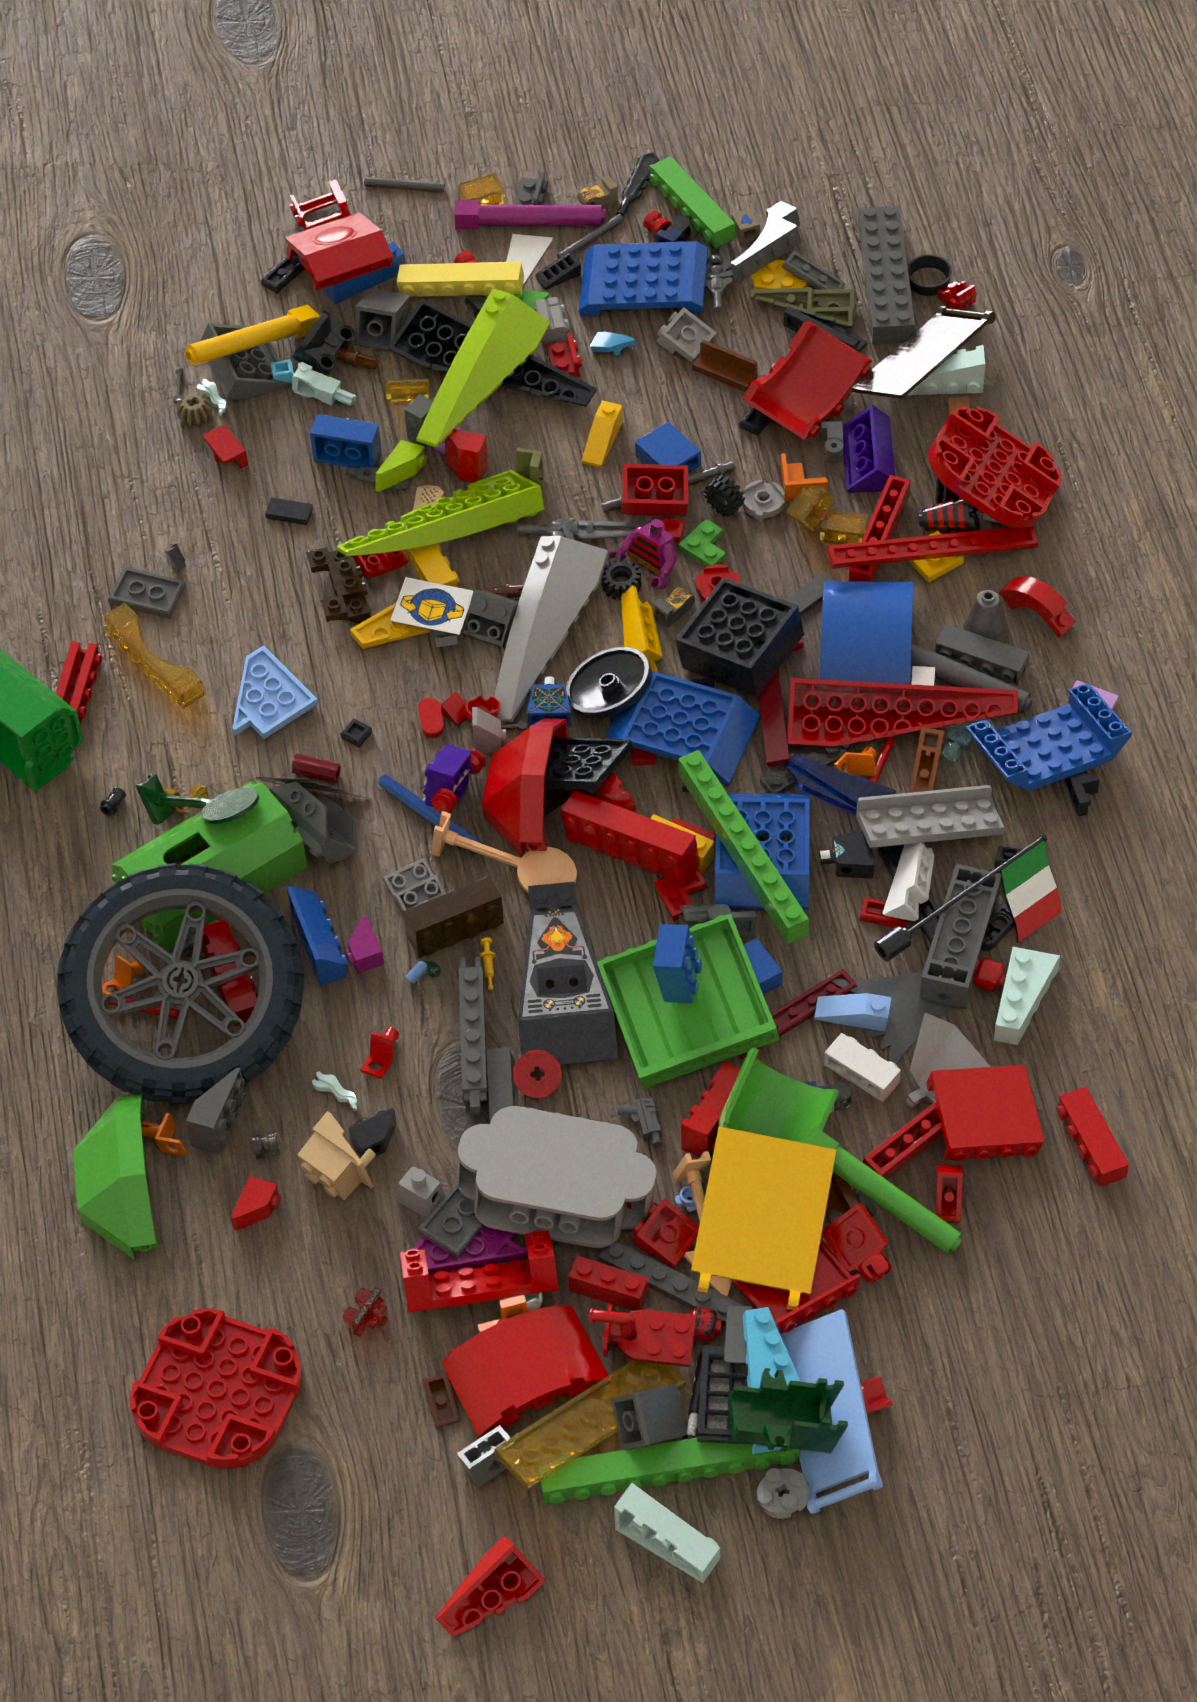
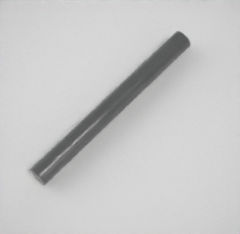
(404, 184)
(591, 236)

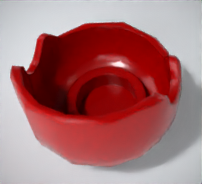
(483, 704)

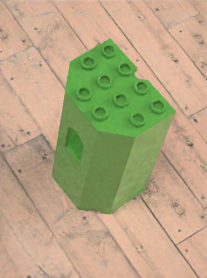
(255, 847)

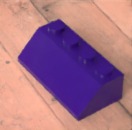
(868, 451)

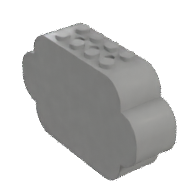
(555, 1176)

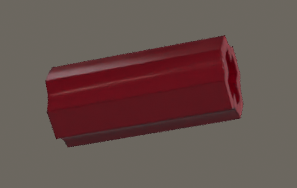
(316, 768)

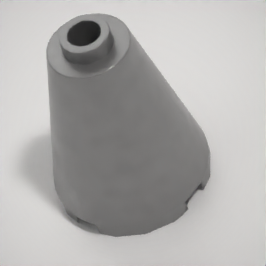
(987, 617)

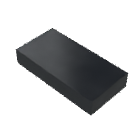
(289, 511)

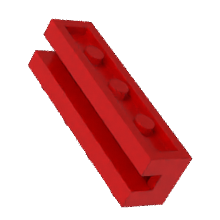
(78, 676)

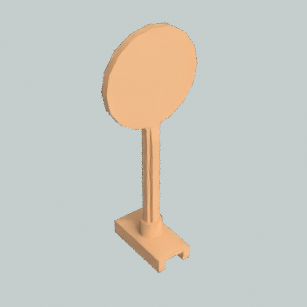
(532, 869)

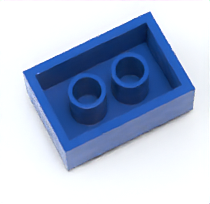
(345, 442)
(676, 963)

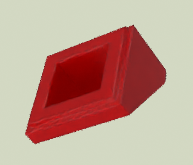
(453, 708)

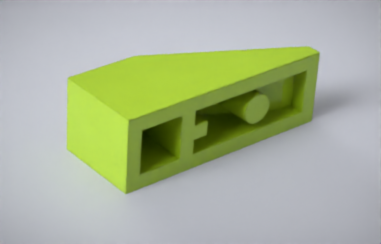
(400, 465)

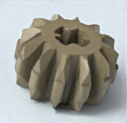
(194, 408)

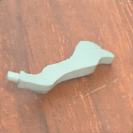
(210, 390)
(331, 1084)

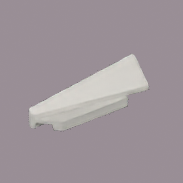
(910, 882)

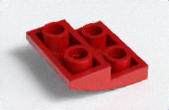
(380, 563)

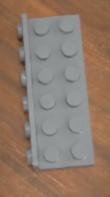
(928, 816)

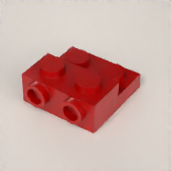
(665, 1233)

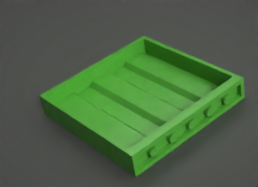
(684, 1037)

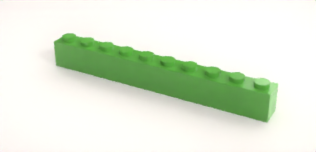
(743, 847)
(655, 1466)

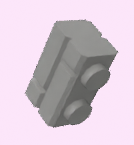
(554, 313)

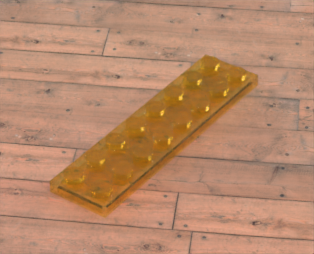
(578, 1423)

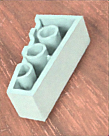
(1024, 987)

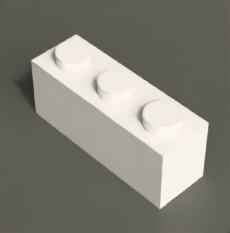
(862, 1067)

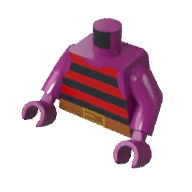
(652, 549)

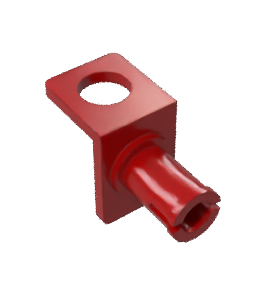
(380, 1052)

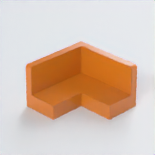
(794, 480)

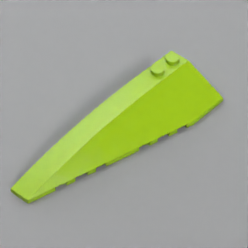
(490, 352)
(481, 507)

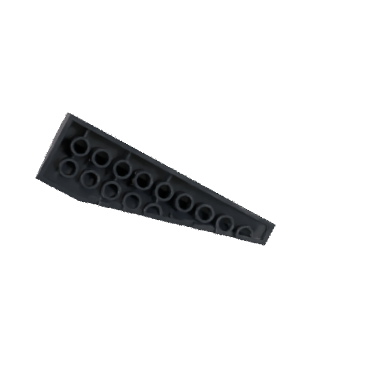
(435, 336)

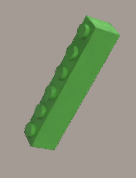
(692, 202)

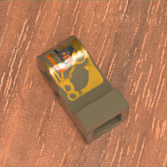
(600, 194)

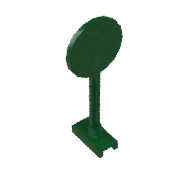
(215, 811)

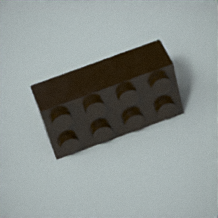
(454, 917)

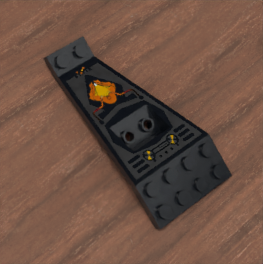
(564, 1020)

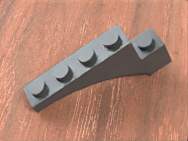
(776, 239)

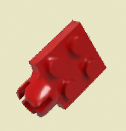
(859, 1243)

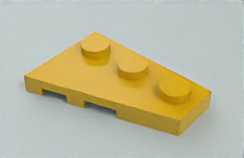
(381, 630)

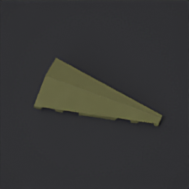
(828, 304)

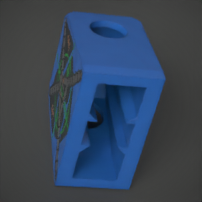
(548, 702)

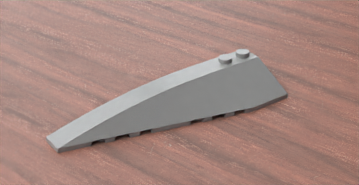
(550, 601)

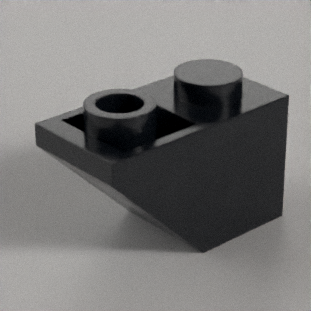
(373, 1132)

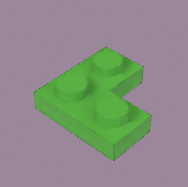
(700, 545)

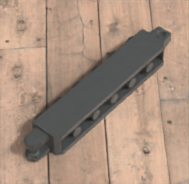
(473, 1034)

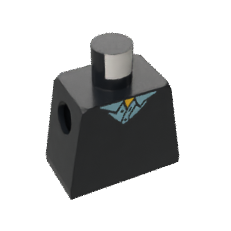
(850, 856)

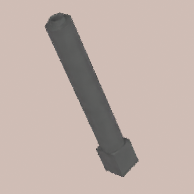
(964, 676)

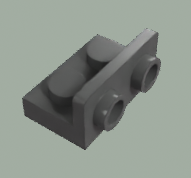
(531, 191)

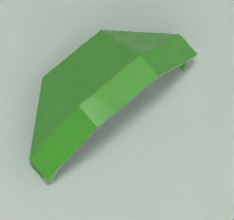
(113, 1178)

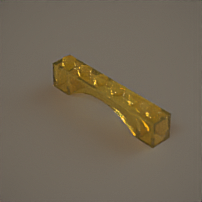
(179, 682)

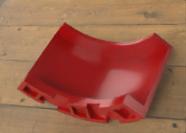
(809, 381)
(522, 1366)

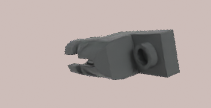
(692, 915)

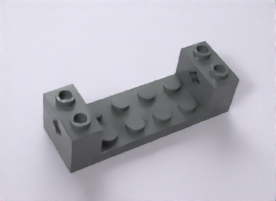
(959, 938)

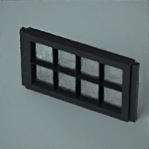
(716, 1385)

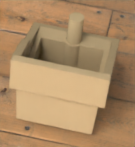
(333, 1161)

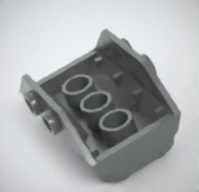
(319, 821)

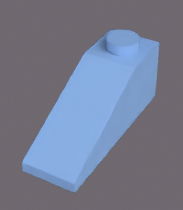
(855, 1010)

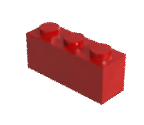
(608, 1284)

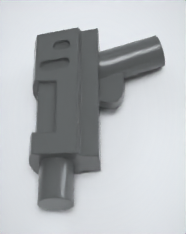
(645, 1114)

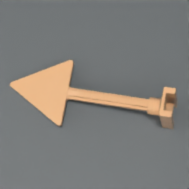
(691, 1171)

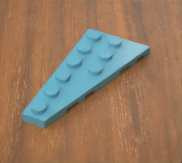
(764, 1351)

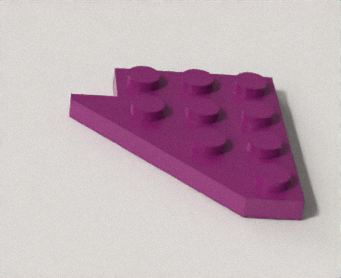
(486, 1248)

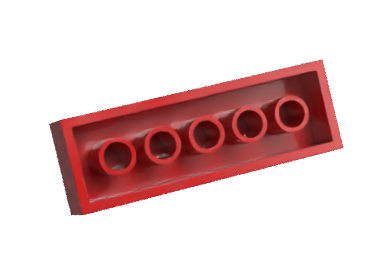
(630, 837)

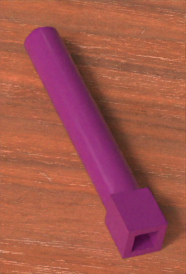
(470, 214)

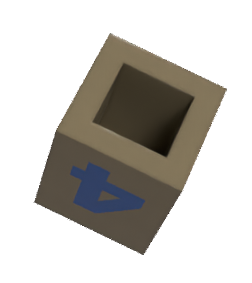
(746, 226)

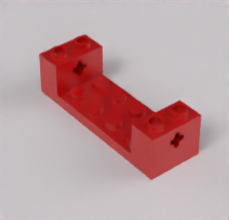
(480, 1283)

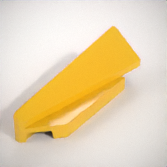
(640, 627)

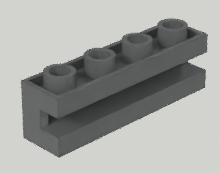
(983, 654)

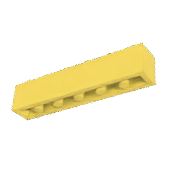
(460, 278)

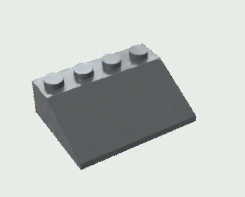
(245, 372)

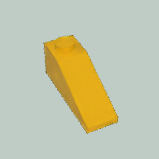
(602, 433)

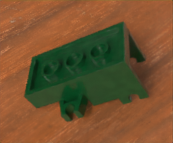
(786, 1415)

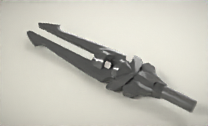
(718, 276)
(569, 528)

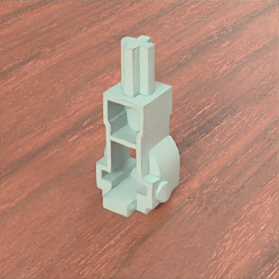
(314, 384)

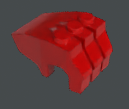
(958, 295)

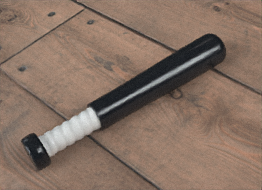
(694, 1403)

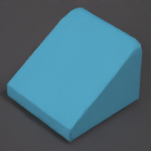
(283, 370)

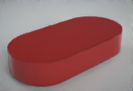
(431, 717)

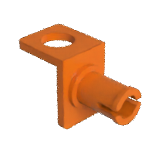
(858, 763)
(123, 974)
(162, 1134)

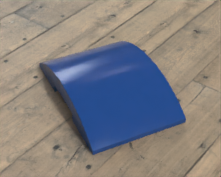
(867, 632)

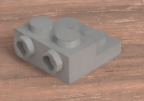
(684, 334)

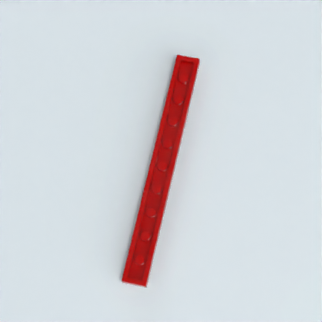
(931, 547)

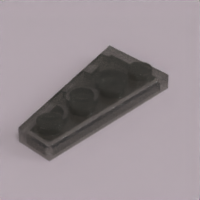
(781, 779)

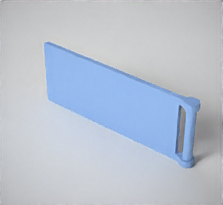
(827, 1352)

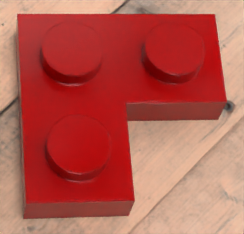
(675, 893)

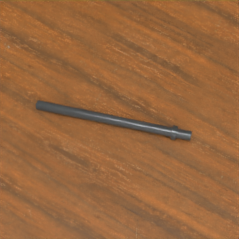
(720, 469)

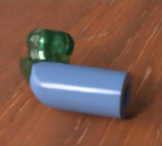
(423, 968)

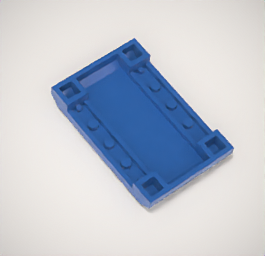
(644, 277)

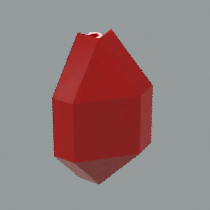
(517, 785)

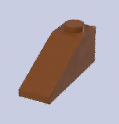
(927, 760)

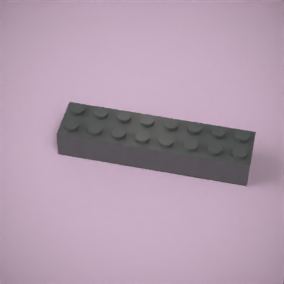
(885, 274)

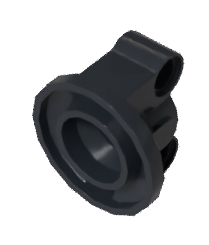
(323, 342)

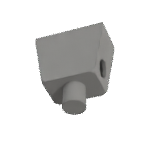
(418, 1191)

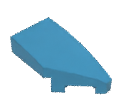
(611, 342)

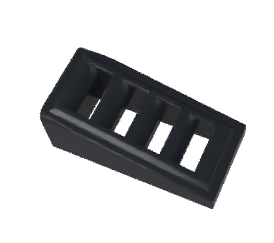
(571, 268)

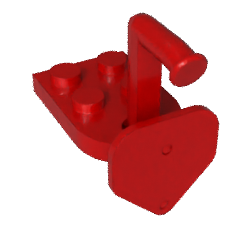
(648, 1335)

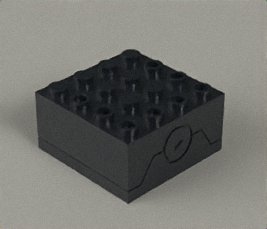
(740, 637)

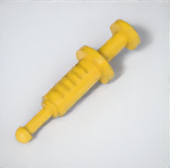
(487, 957)

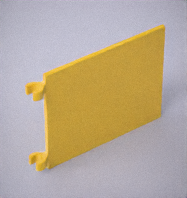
(763, 1212)

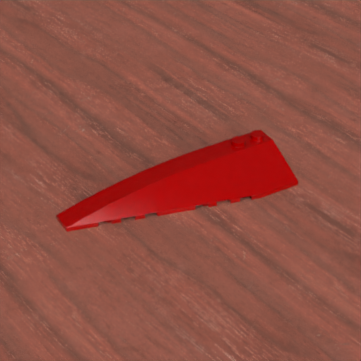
(856, 712)

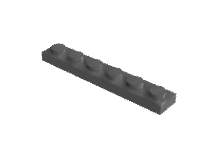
(666, 1280)

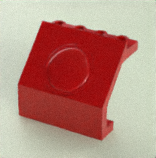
(341, 250)

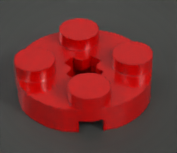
(713, 573)
(546, 1063)

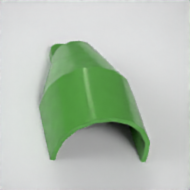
(774, 1104)

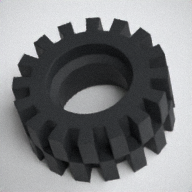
(724, 495)
(620, 569)

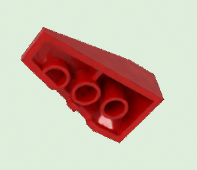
(494, 1583)

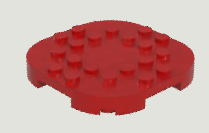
(994, 468)
(216, 1389)

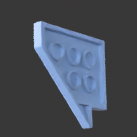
(269, 695)

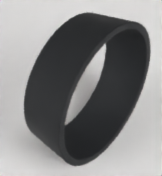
(929, 261)

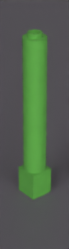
(888, 1195)

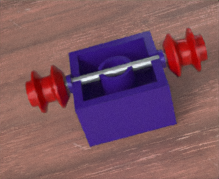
(450, 776)

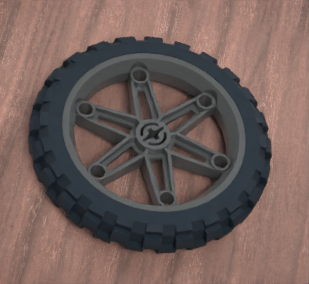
(191, 889)

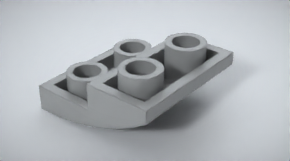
(413, 885)

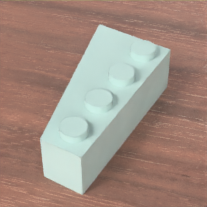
(957, 375)
(665, 1533)

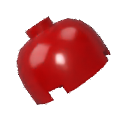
(614, 793)

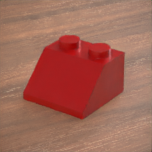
(466, 455)

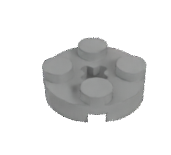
(763, 509)
(779, 1480)

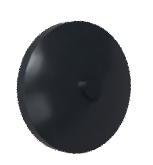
(608, 682)

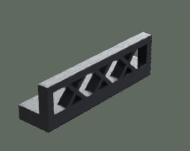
(794, 319)

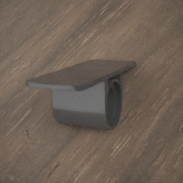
(734, 1340)

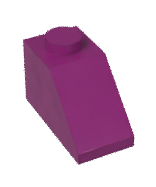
(364, 948)

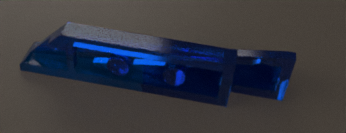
(832, 784)

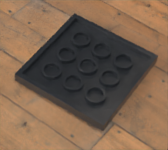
(583, 762)

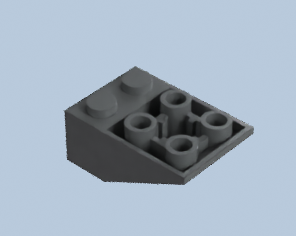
(216, 1112)

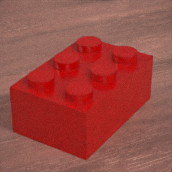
(654, 489)

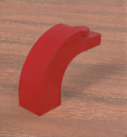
(1041, 598)

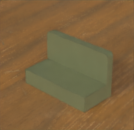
(530, 465)

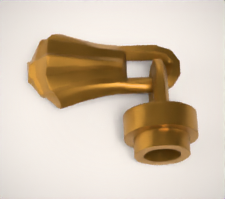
(197, 791)

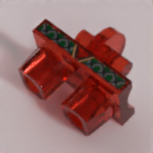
(369, 1314)

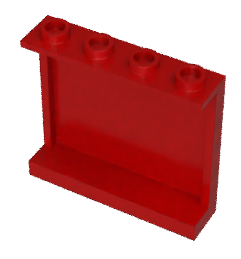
(986, 1112)
(829, 1286)

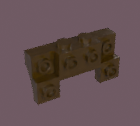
(346, 583)

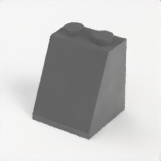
(380, 318)
(649, 1416)

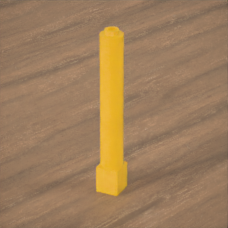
(296, 323)

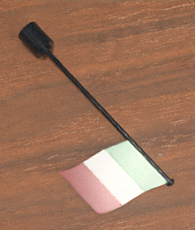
(1026, 887)

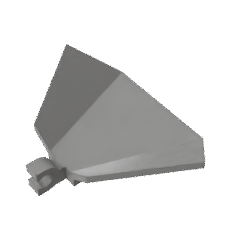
(939, 1048)

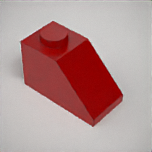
(949, 1192)
(255, 1203)

